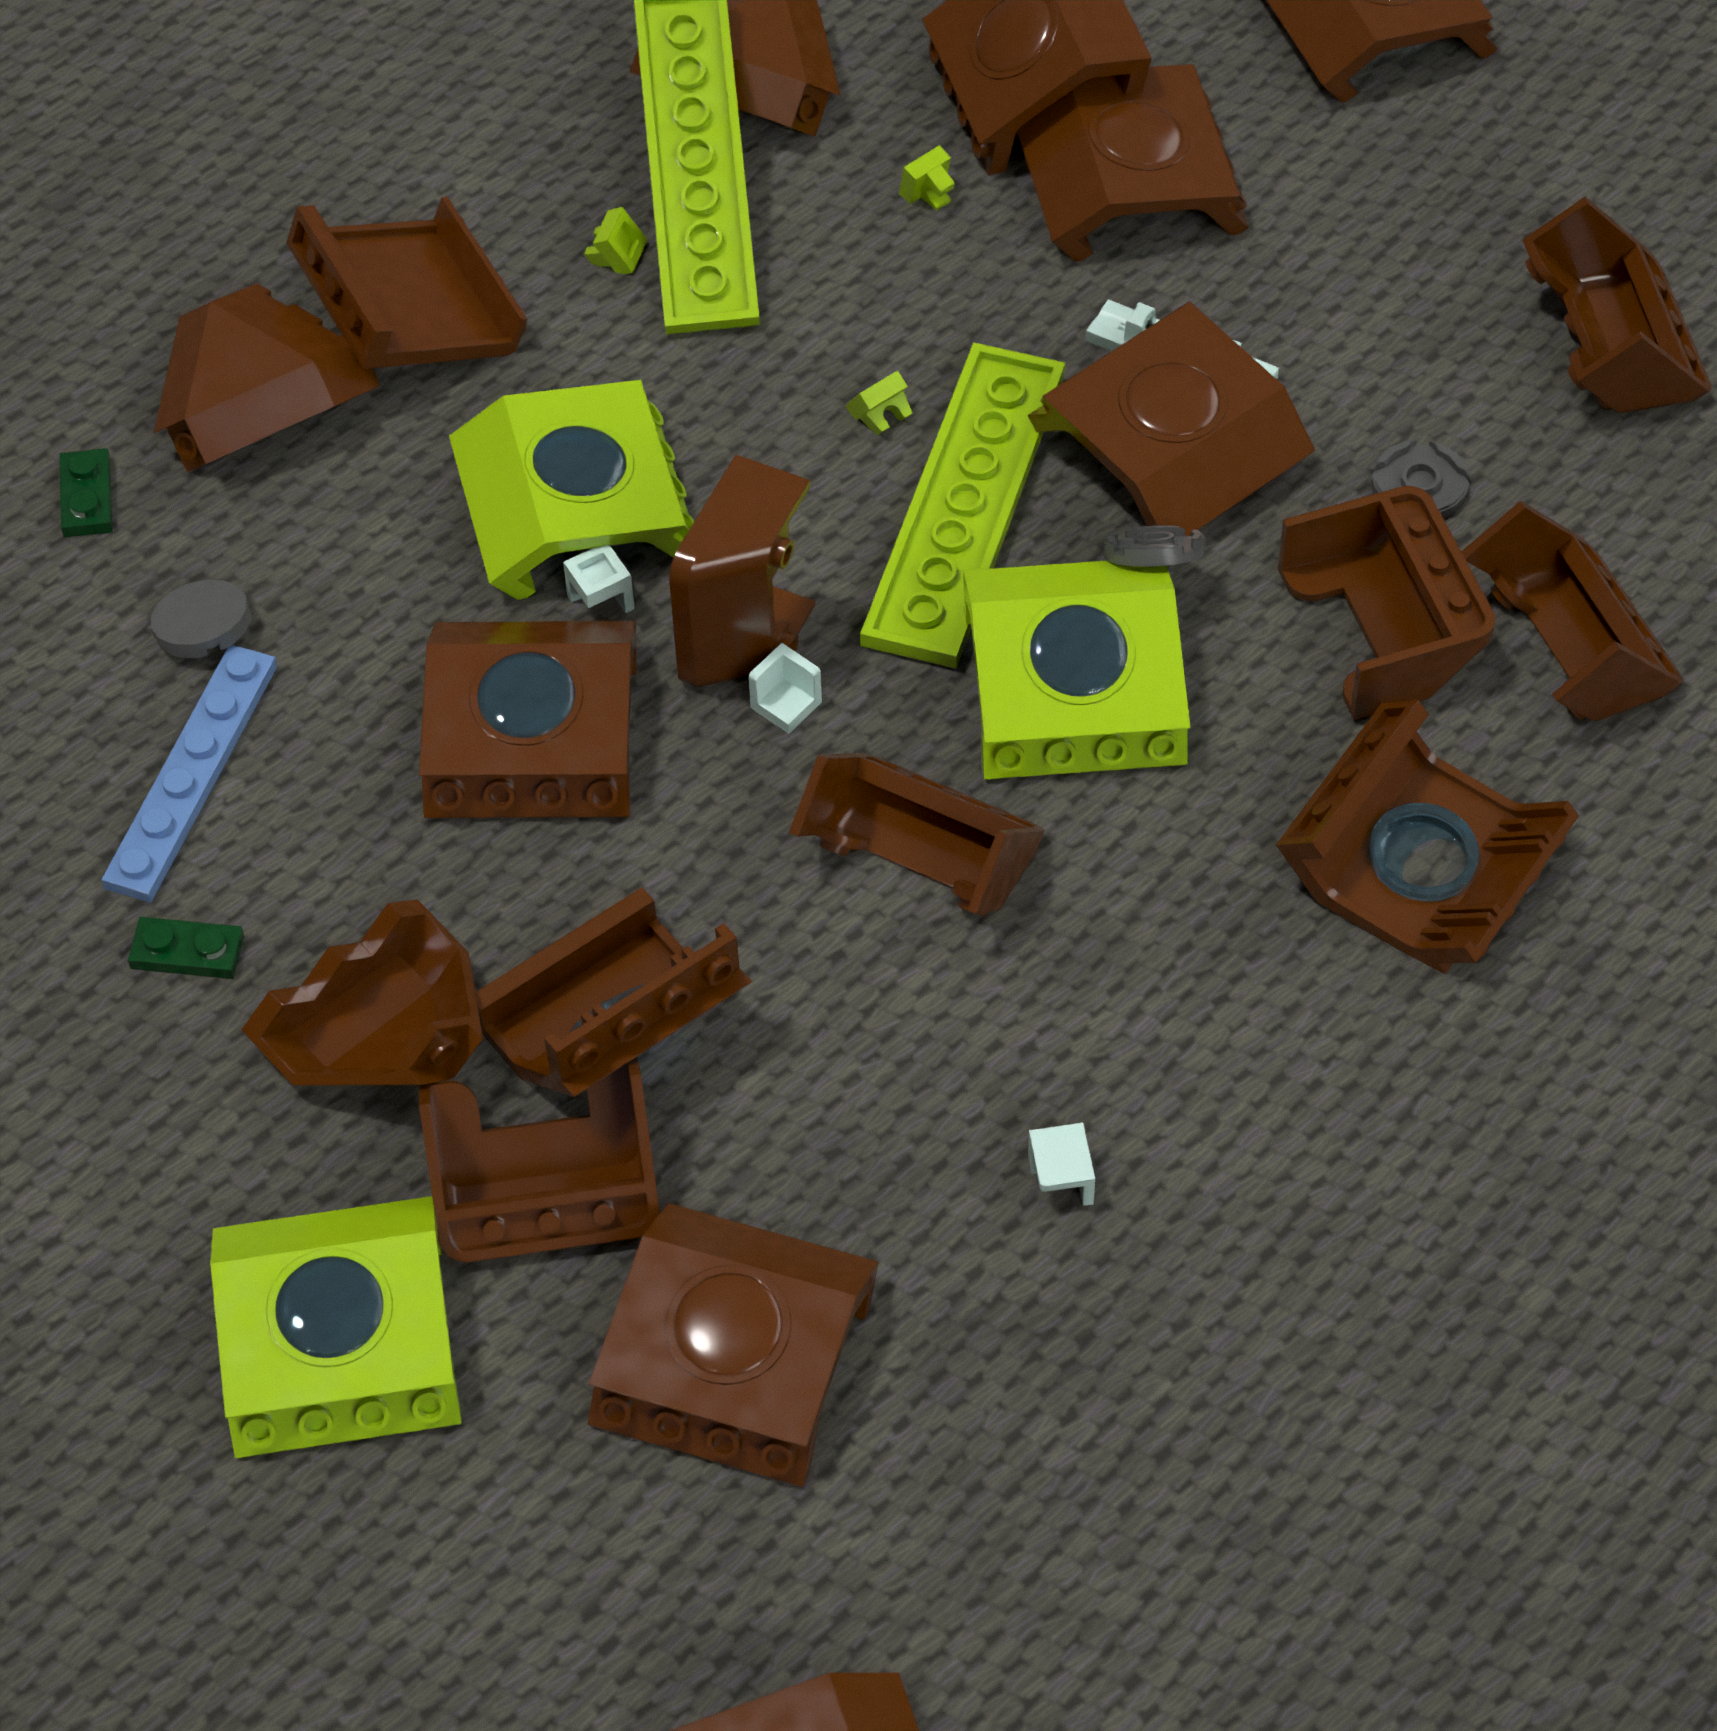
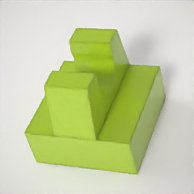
(928, 179)
(617, 242)
(882, 396)

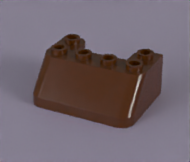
(1619, 309)
(1402, 585)
(539, 1180)

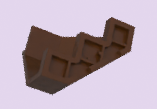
(779, 61)
(251, 371)
(376, 1008)

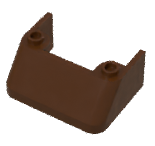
(723, 575)
(1578, 612)
(917, 824)

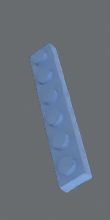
(189, 774)

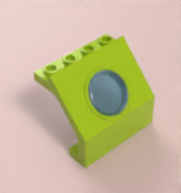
(567, 477)
(1077, 668)
(332, 1327)

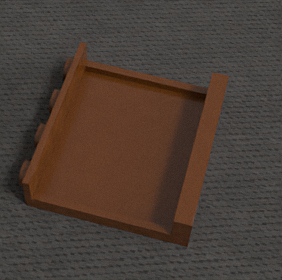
(408, 288)

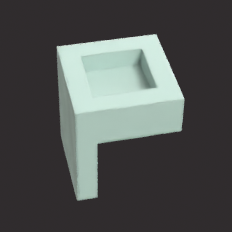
(597, 577)
(785, 688)
(1062, 1160)

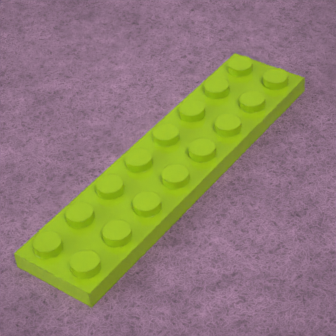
(696, 165)
(961, 505)

